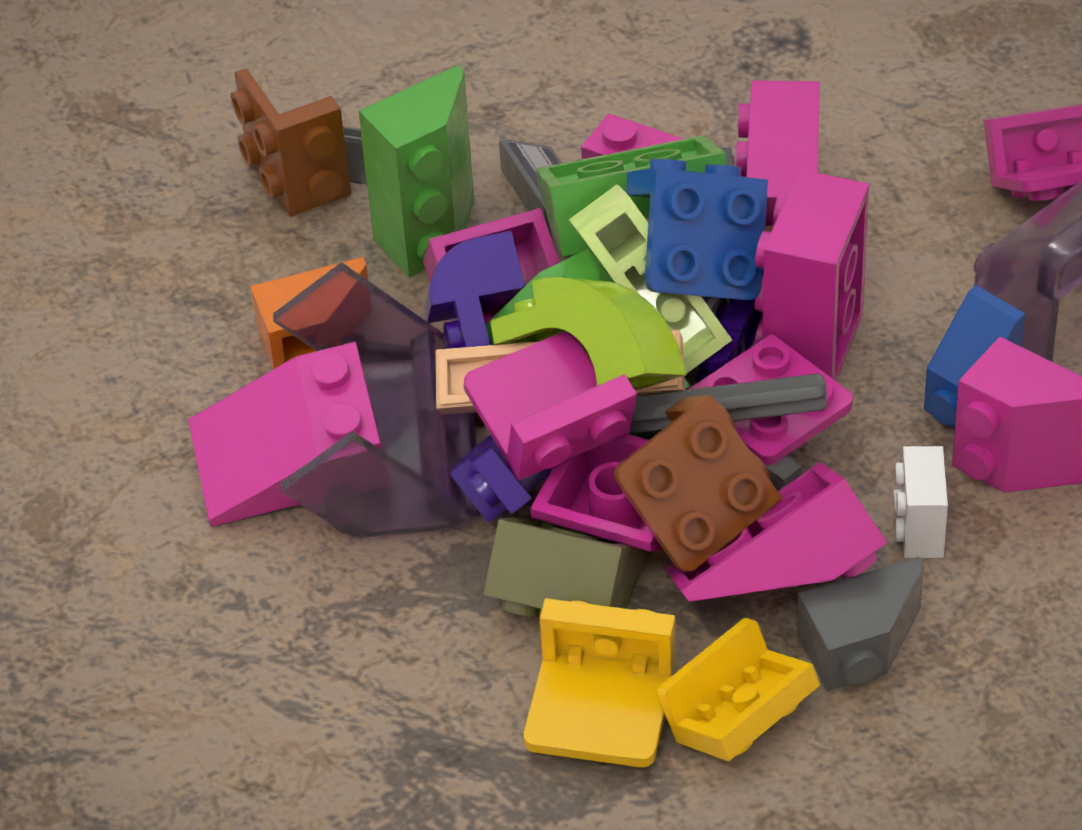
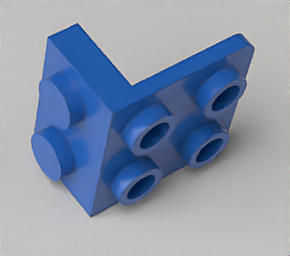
(701, 229)

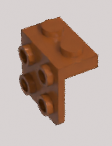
(296, 151)
(696, 482)

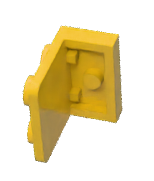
(600, 683)

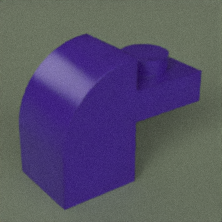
(473, 280)
(491, 482)

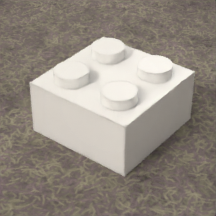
(921, 502)

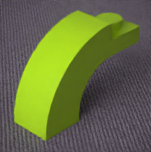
(609, 319)

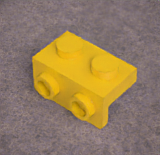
(733, 692)

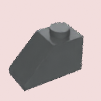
(859, 622)

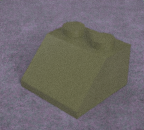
(559, 563)

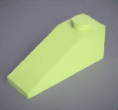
(618, 239)

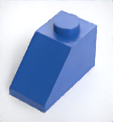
(972, 331)

